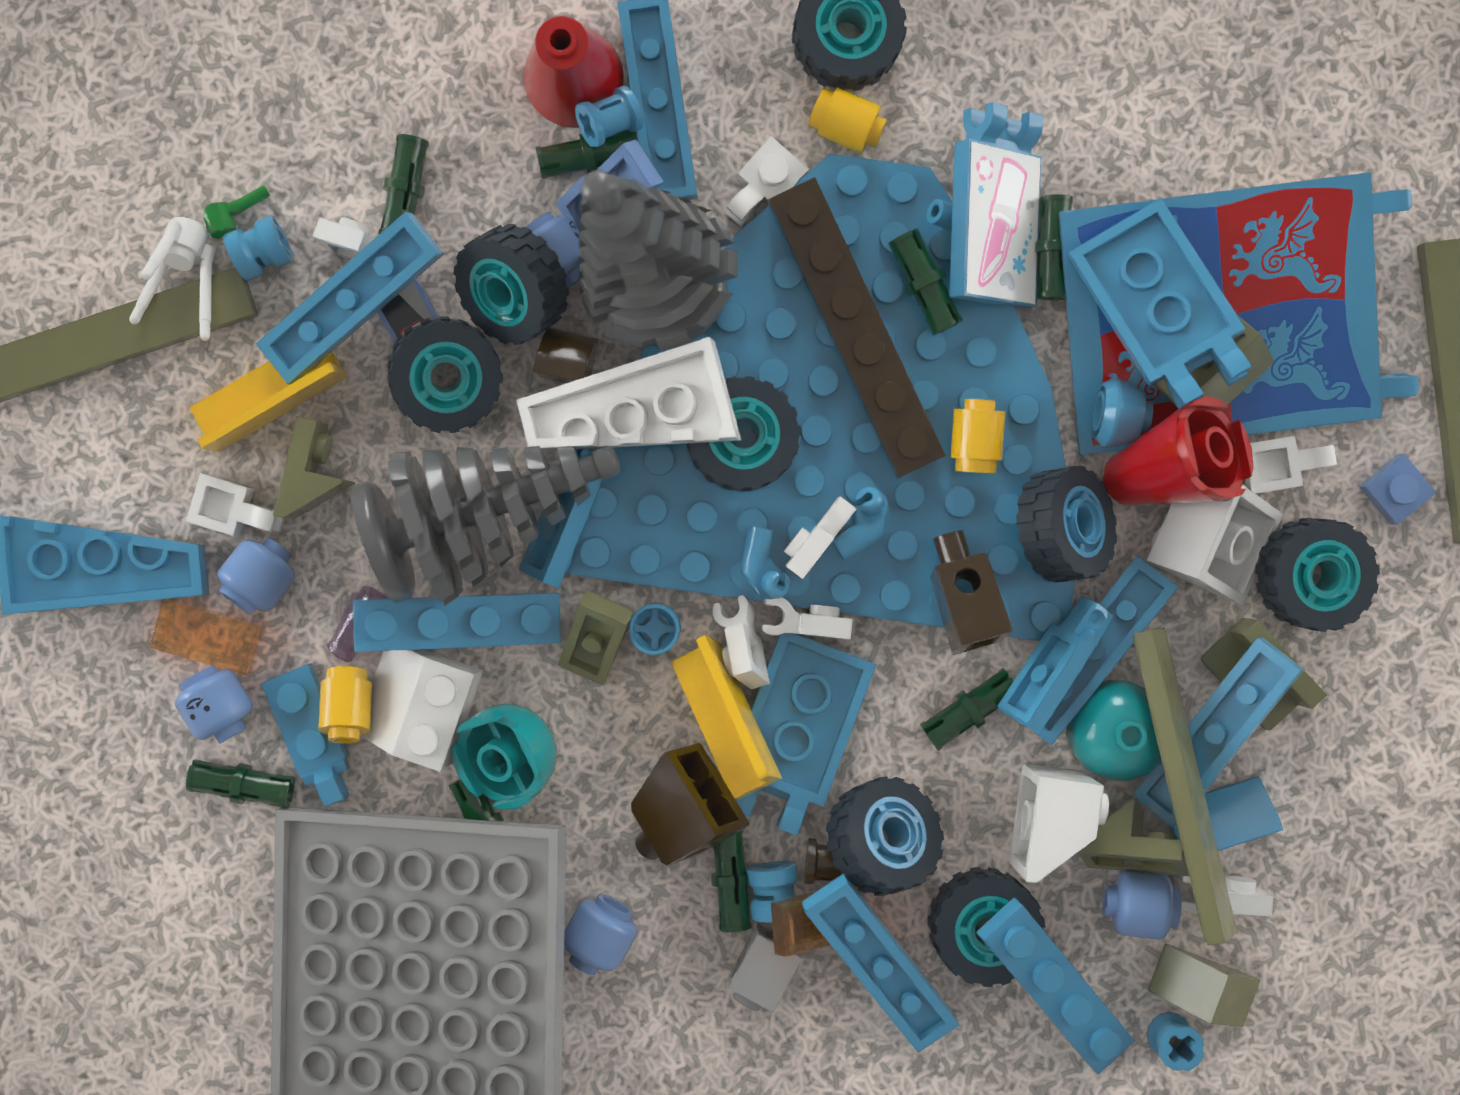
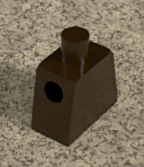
(974, 617)
(684, 807)

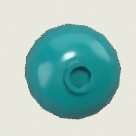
(1115, 732)
(505, 755)

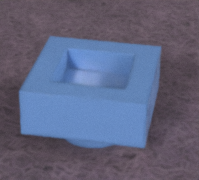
(1397, 489)

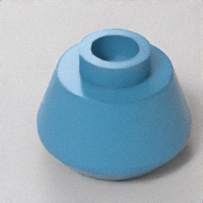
(1120, 413)

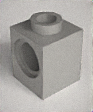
(760, 974)

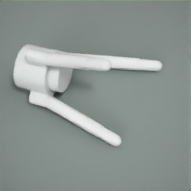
(180, 249)

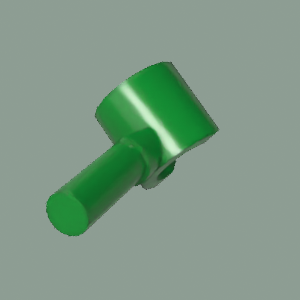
(219, 215)

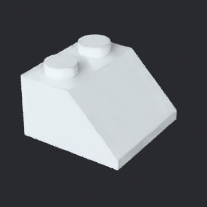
(1215, 543)
(420, 705)
(1054, 818)

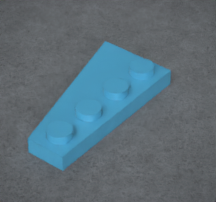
(79, 566)

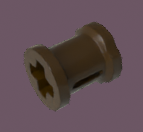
(819, 863)

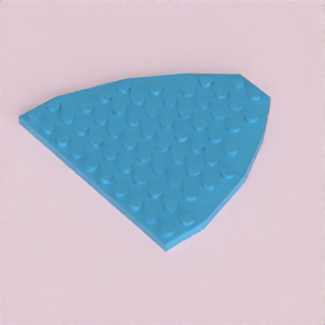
(680, 532)

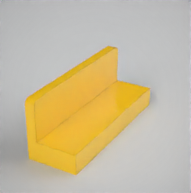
(258, 400)
(725, 719)

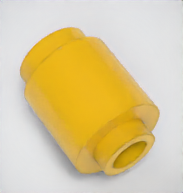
(847, 119)
(977, 436)
(345, 704)

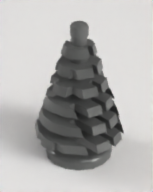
(651, 262)
(445, 517)

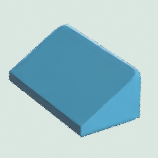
(1240, 813)

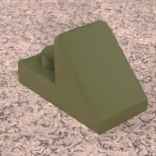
(301, 484)
(595, 637)
(1122, 847)

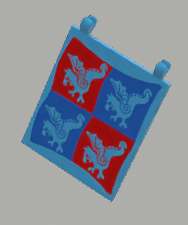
(1293, 268)

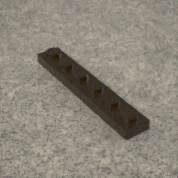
(856, 327)

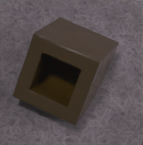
(565, 356)

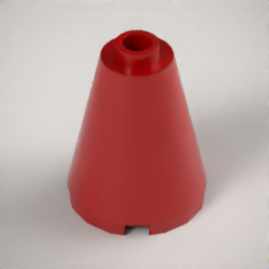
(569, 68)
(1183, 459)

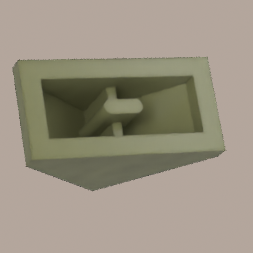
(1203, 987)

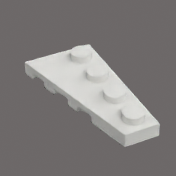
(647, 402)

